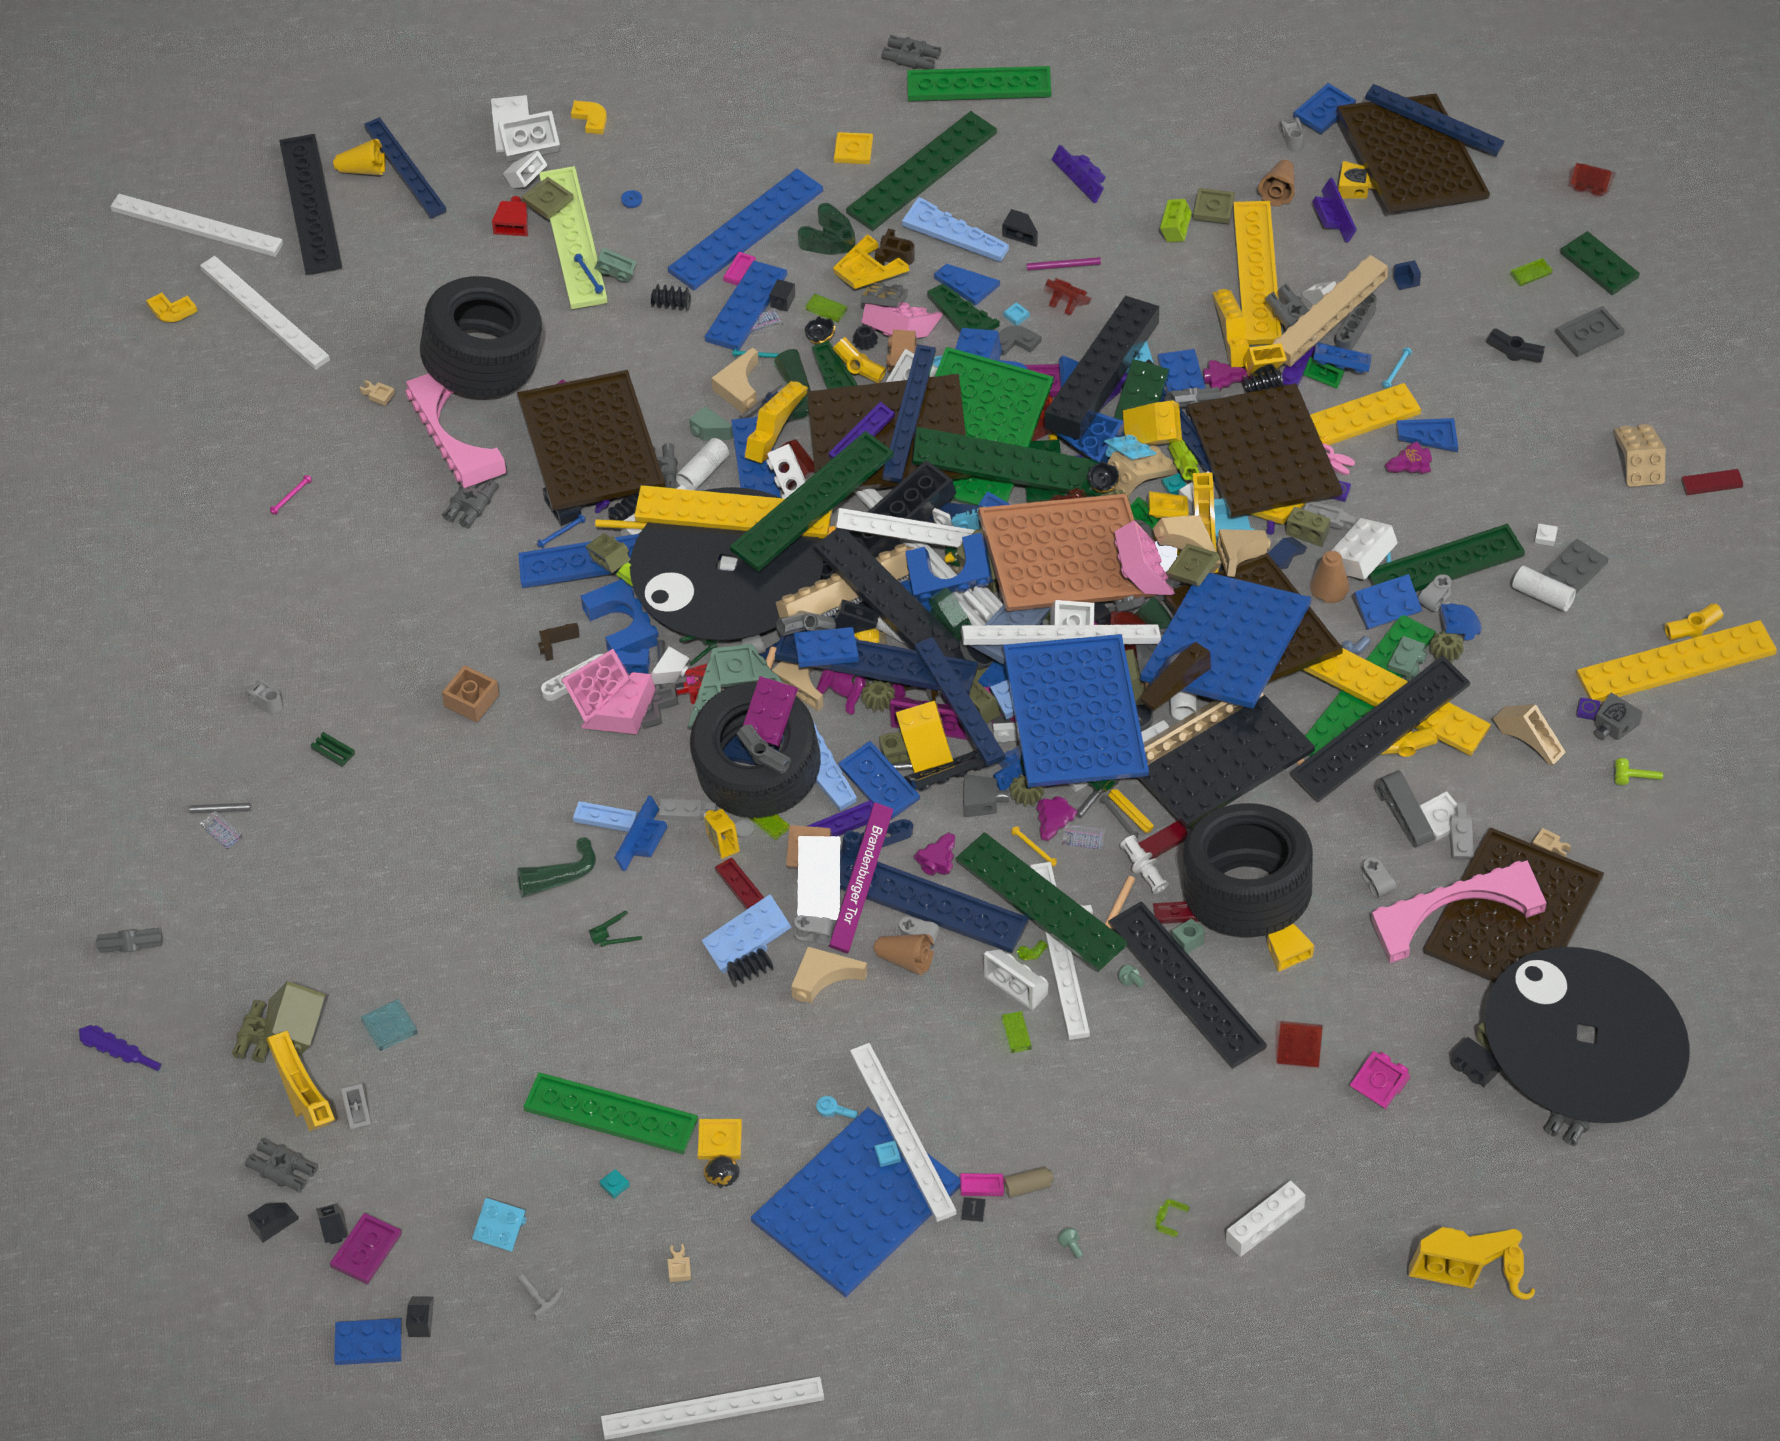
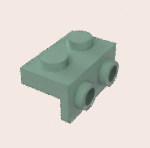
(615, 265)
(1408, 658)

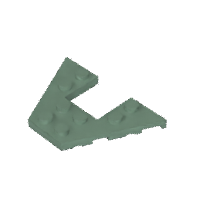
(730, 667)

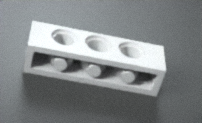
(782, 456)
(1265, 1218)

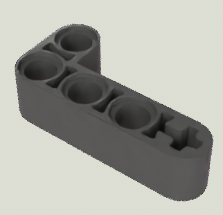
(1356, 323)
(1406, 808)

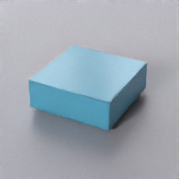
(1016, 314)
(887, 1153)

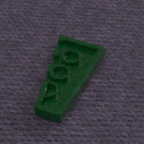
(960, 312)

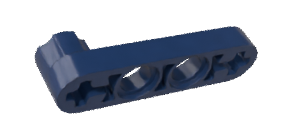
(899, 829)

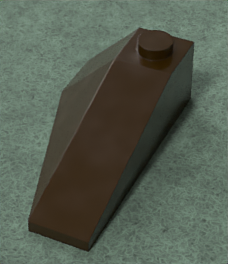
(1176, 674)

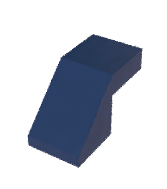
(1285, 551)

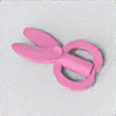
(1339, 459)

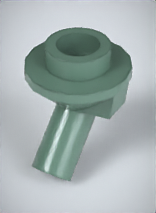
(1130, 975)
(1068, 1238)

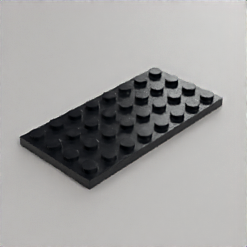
(1226, 761)

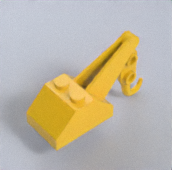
(1457, 1259)

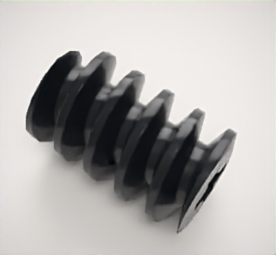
(671, 297)
(1263, 381)
(623, 509)
(747, 965)

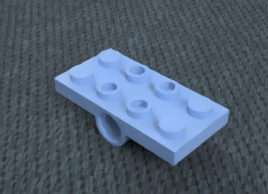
(747, 932)

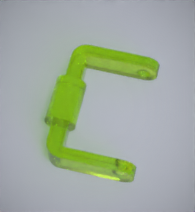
(1162, 1214)

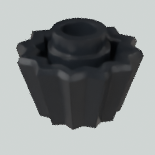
(865, 337)

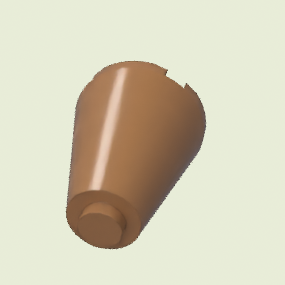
(1278, 184)
(1330, 579)
(906, 951)

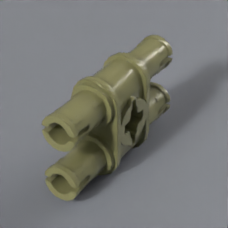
(252, 1033)

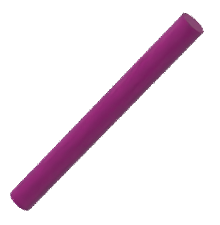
(1063, 263)

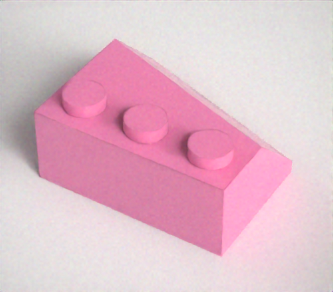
(900, 318)
(1141, 560)
(596, 683)
(626, 707)

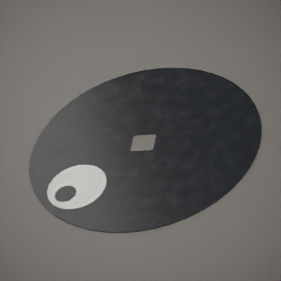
(684, 590)
(1639, 1043)

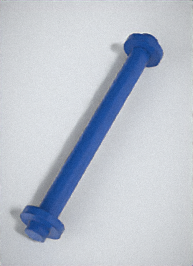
(598, 288)
(581, 518)

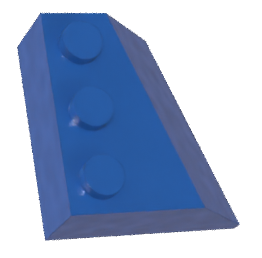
(1093, 439)

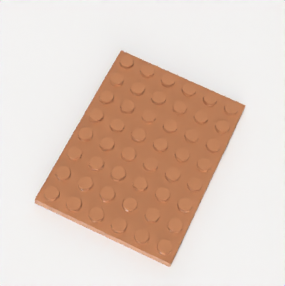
(1058, 551)

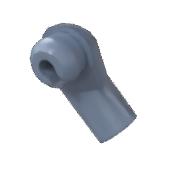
(1356, 648)

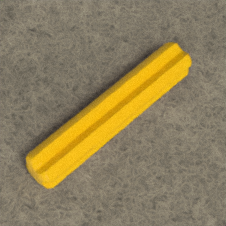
(1131, 811)

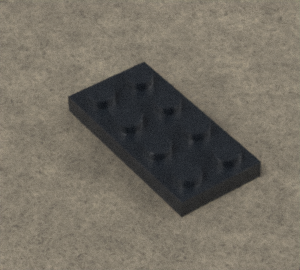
(942, 773)

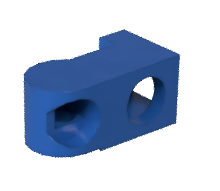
(635, 661)

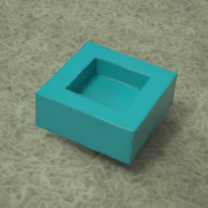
(1173, 484)
(614, 1183)

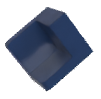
(1406, 275)

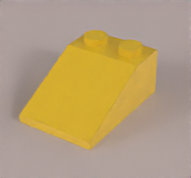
(1154, 423)
(924, 736)

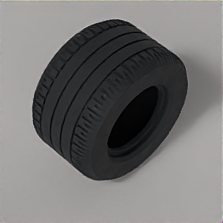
(477, 364)
(752, 789)
(1248, 837)

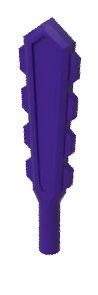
(106, 1042)

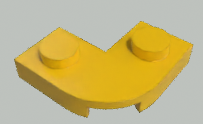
(593, 113)
(171, 311)

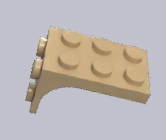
(1643, 454)
(1138, 470)

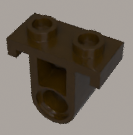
(894, 248)

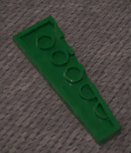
(832, 367)

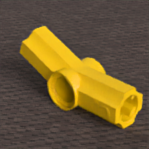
(867, 367)
(1695, 623)
(1412, 741)

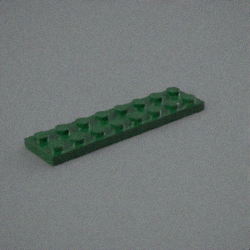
(1453, 558)

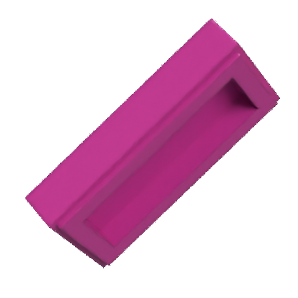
(738, 268)
(981, 1184)

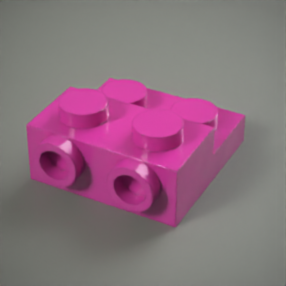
(1380, 1079)

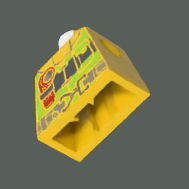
(719, 823)

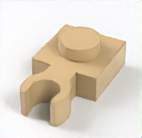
(379, 393)
(1551, 842)
(679, 1266)

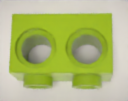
(1176, 220)

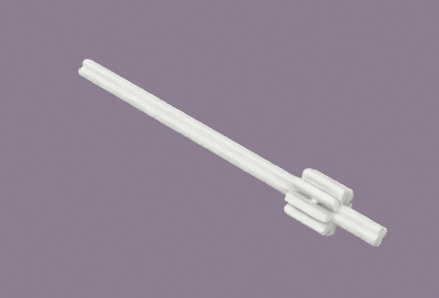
(977, 604)

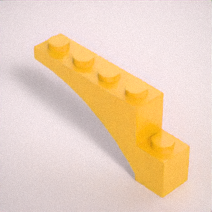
(1233, 326)
(771, 420)
(1204, 502)
(300, 1089)

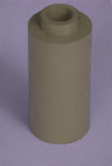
(1028, 1181)

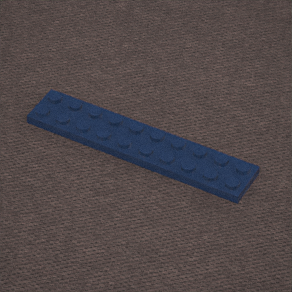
(886, 664)
(940, 905)

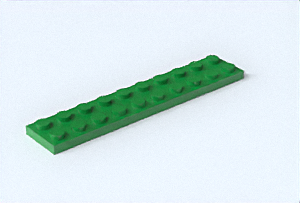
(1347, 708)

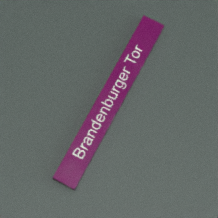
(860, 878)

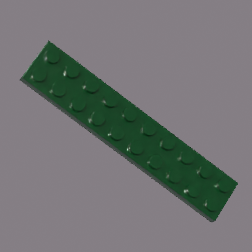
(921, 171)
(1002, 461)
(811, 501)
(1041, 902)

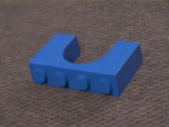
(975, 572)
(619, 599)

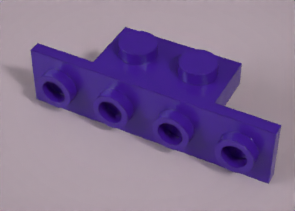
(1081, 172)
(1333, 211)

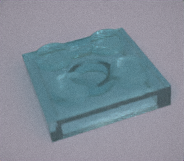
(389, 1025)

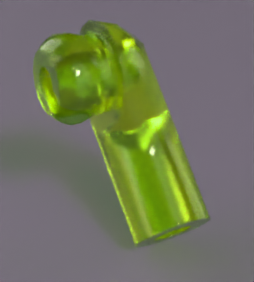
(1033, 953)

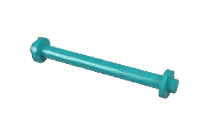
(760, 354)

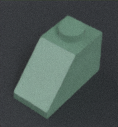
(710, 425)

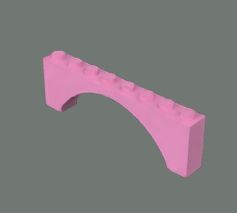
(468, 462)
(1510, 885)

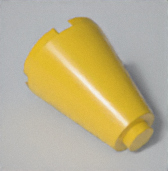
(362, 159)

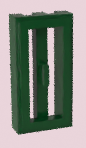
(335, 747)

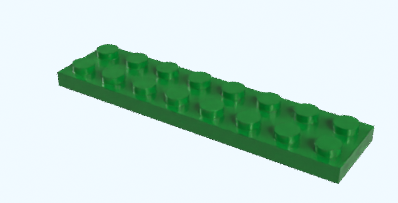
(979, 83)
(611, 1113)

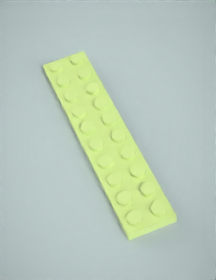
(574, 237)

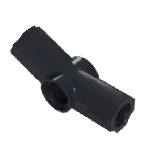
(1515, 346)

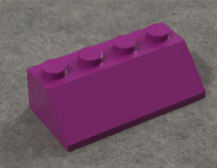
(950, 722)

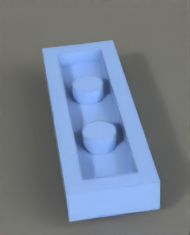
(604, 816)

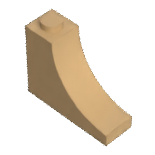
(733, 382)
(1183, 531)
(1240, 545)
(798, 677)
(1530, 726)
(822, 969)

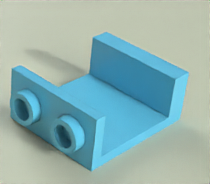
(1224, 521)

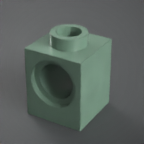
(1189, 928)

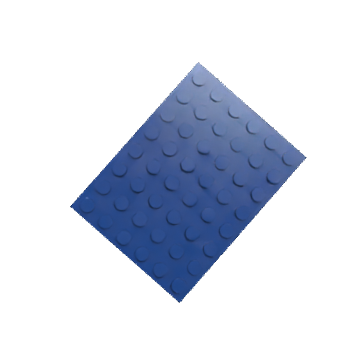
(1241, 627)
(1075, 710)
(845, 1209)

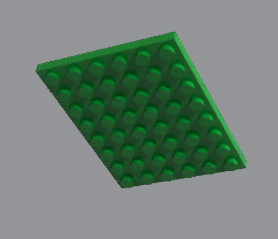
(998, 406)

